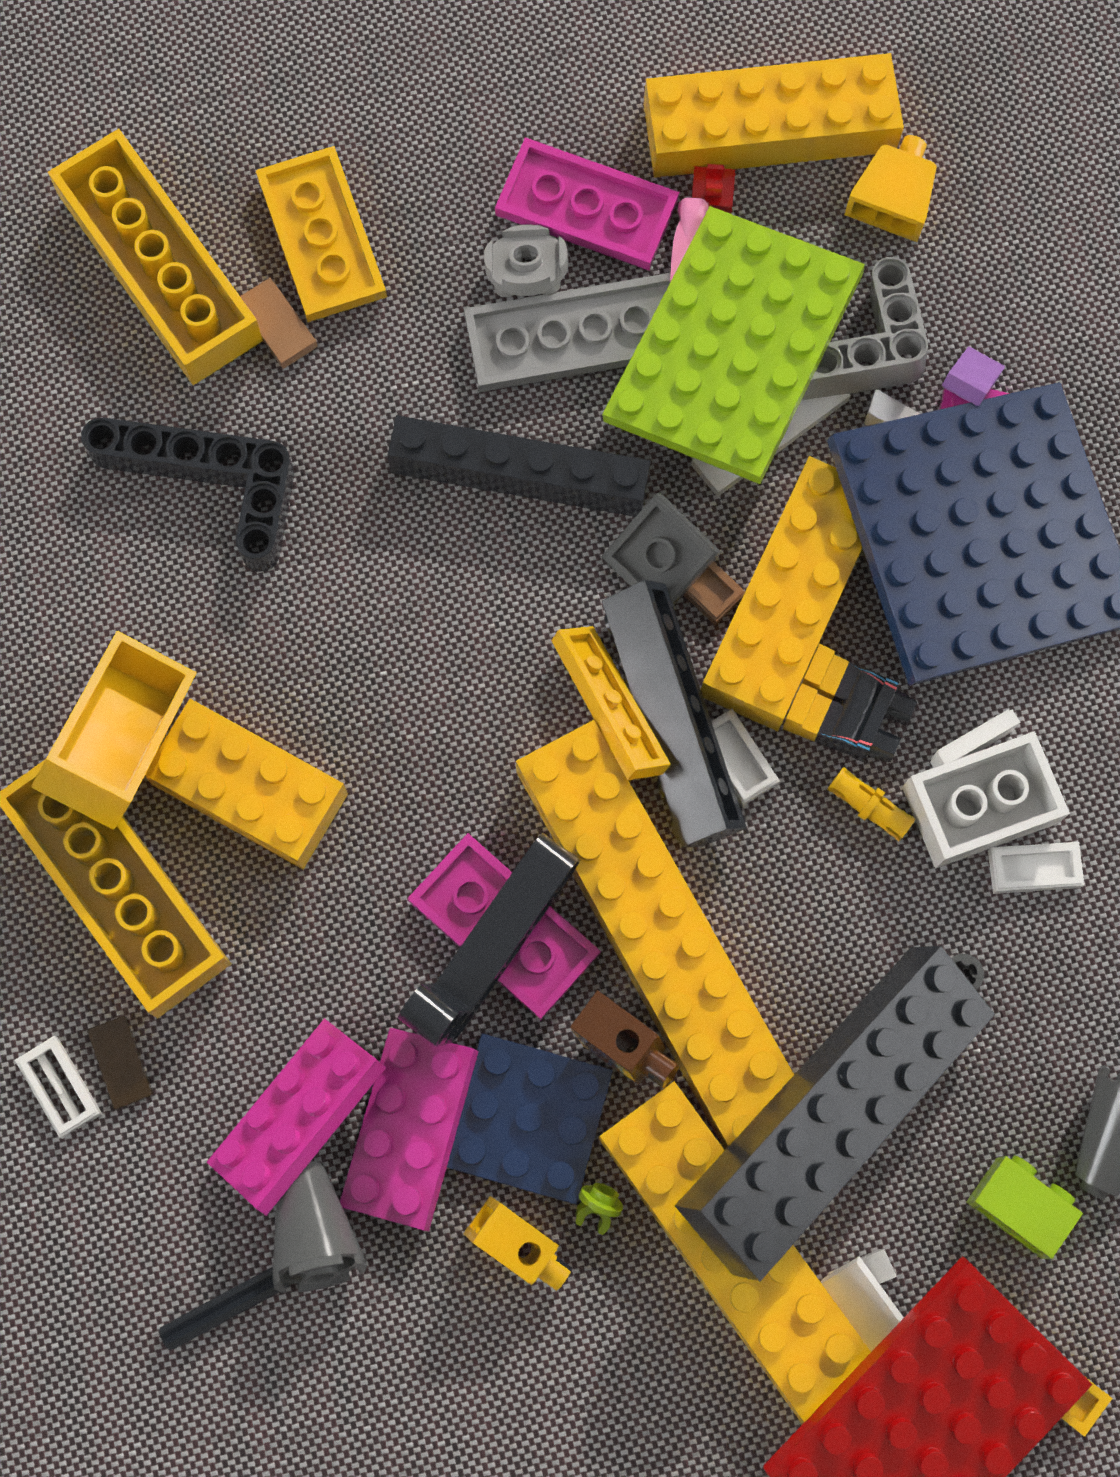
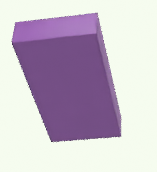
(973, 376)

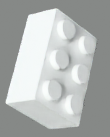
(985, 799)

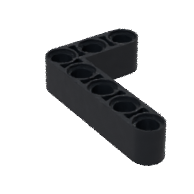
(206, 468)
(445, 1007)

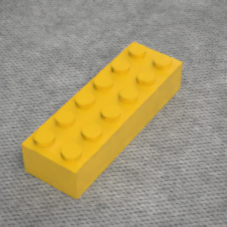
(772, 114)
(156, 256)
(787, 601)
(118, 896)

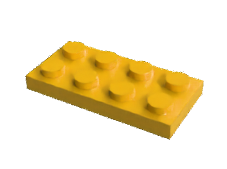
(321, 234)

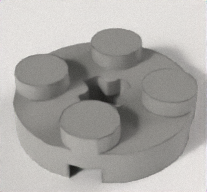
(512, 276)

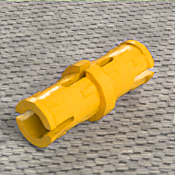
(871, 804)

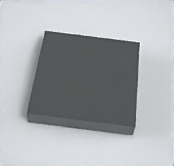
(662, 549)

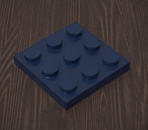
(529, 1119)

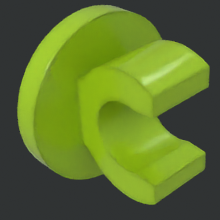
(599, 1200)

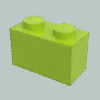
(1025, 1206)

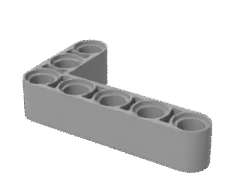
(882, 348)

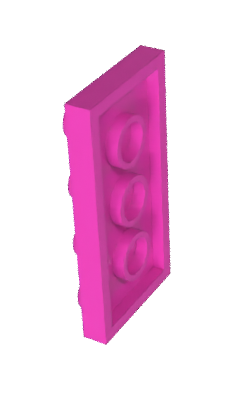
(587, 203)
(461, 892)
(295, 1116)
(409, 1130)

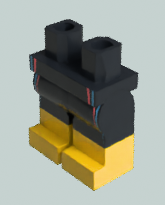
(845, 706)

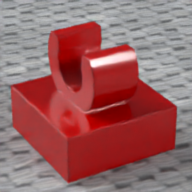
(714, 186)

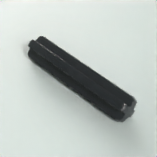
(218, 1310)

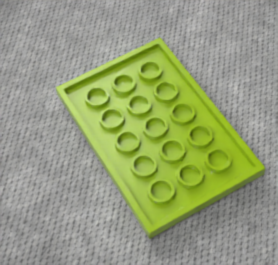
(734, 344)

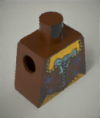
(612, 1031)

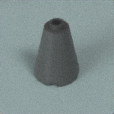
(1100, 1147)
(313, 1235)

